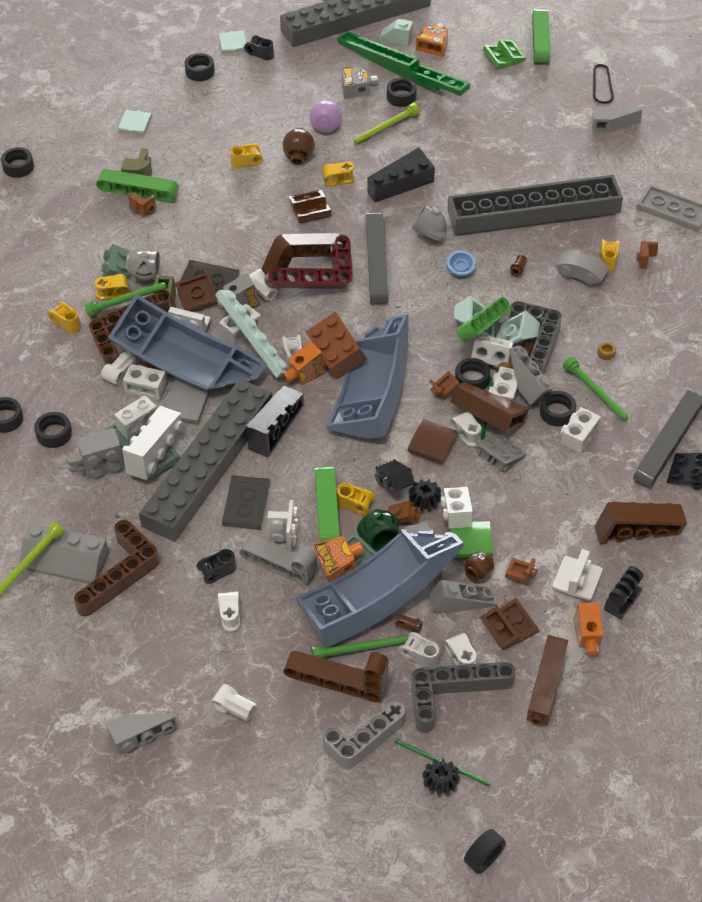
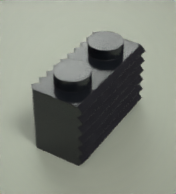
(394, 476)

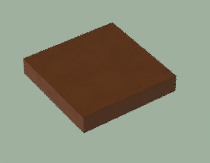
(197, 292)

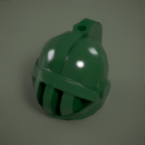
(378, 528)

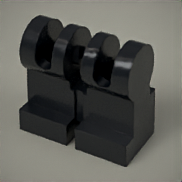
(624, 593)

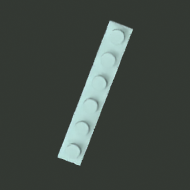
(253, 334)

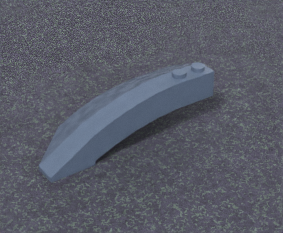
(375, 385)
(377, 585)

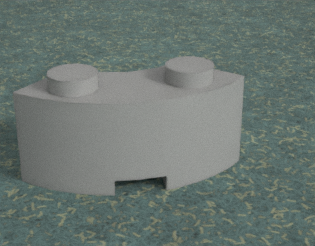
(581, 266)

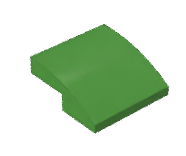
(504, 54)
(475, 539)

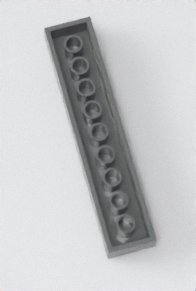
(341, 16)
(534, 204)
(203, 462)

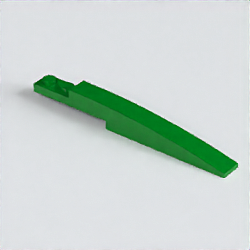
(403, 64)

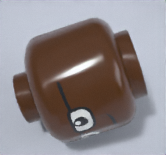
(479, 566)

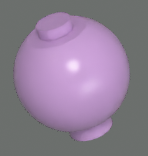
(325, 116)

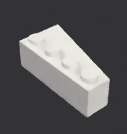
(151, 444)

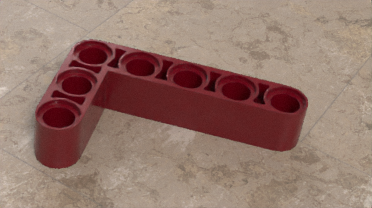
(316, 273)

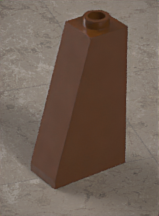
(489, 406)
(547, 680)

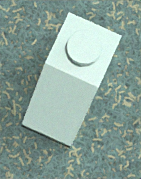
(398, 32)

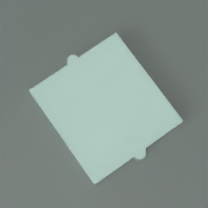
(232, 41)
(134, 121)

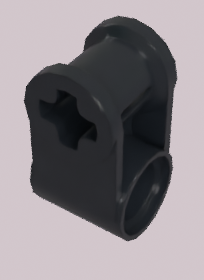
(260, 47)
(217, 565)

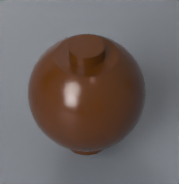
(298, 145)

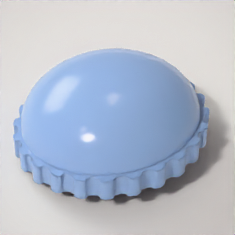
(461, 263)

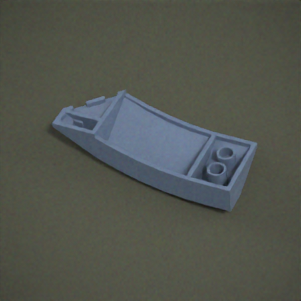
(182, 348)

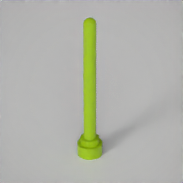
(411, 110)
(54, 532)

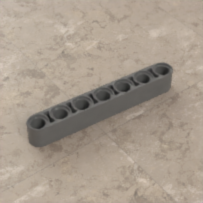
(376, 257)
(669, 438)

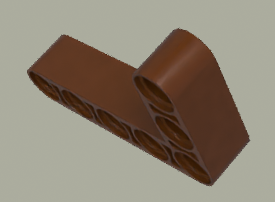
(297, 245)
(103, 326)
(128, 537)
(363, 684)

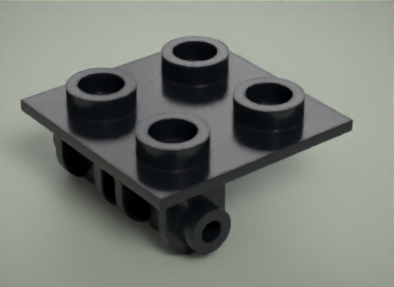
(686, 469)

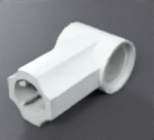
(262, 289)
(116, 371)
(229, 700)

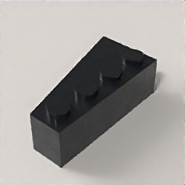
(401, 176)
(273, 421)

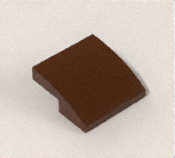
(310, 206)
(432, 441)
(509, 624)

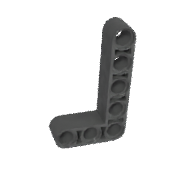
(548, 331)
(454, 684)

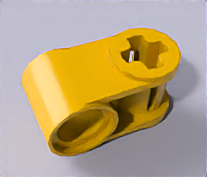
(244, 155)
(337, 174)
(609, 253)
(112, 285)
(65, 318)
(354, 498)

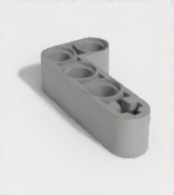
(293, 566)
(390, 718)

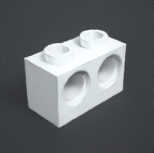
(230, 329)
(492, 346)
(144, 381)
(505, 384)
(134, 416)
(580, 429)
(457, 507)

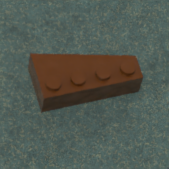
(639, 520)

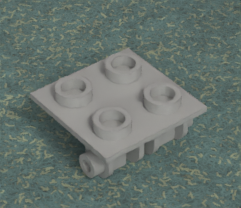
(499, 451)

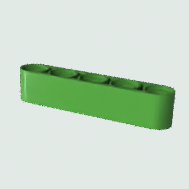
(541, 36)
(142, 185)
(483, 319)
(327, 503)

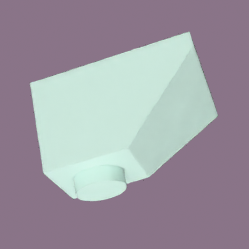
(468, 308)
(519, 328)

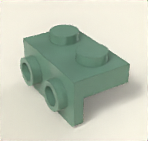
(115, 261)

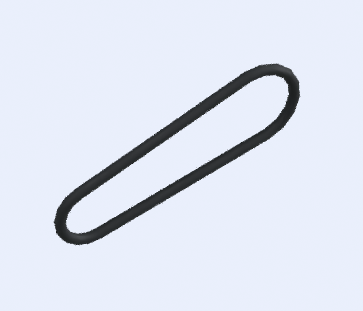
(594, 83)

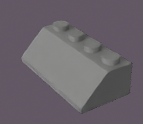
(69, 556)

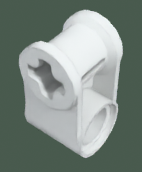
(291, 346)
(467, 427)
(229, 610)
(418, 648)
(460, 650)

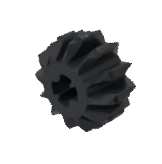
(425, 495)
(438, 784)

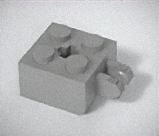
(97, 454)

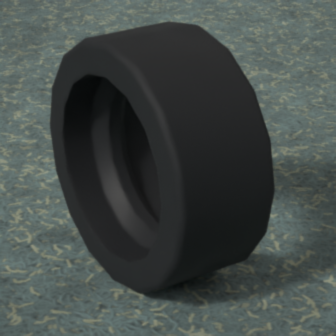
(199, 74)
(401, 100)
(17, 153)
(476, 365)
(557, 397)
(48, 419)
(15, 421)
(484, 851)

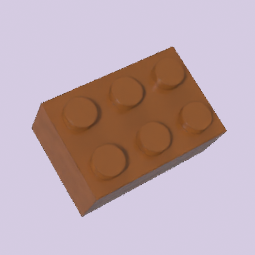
(337, 345)

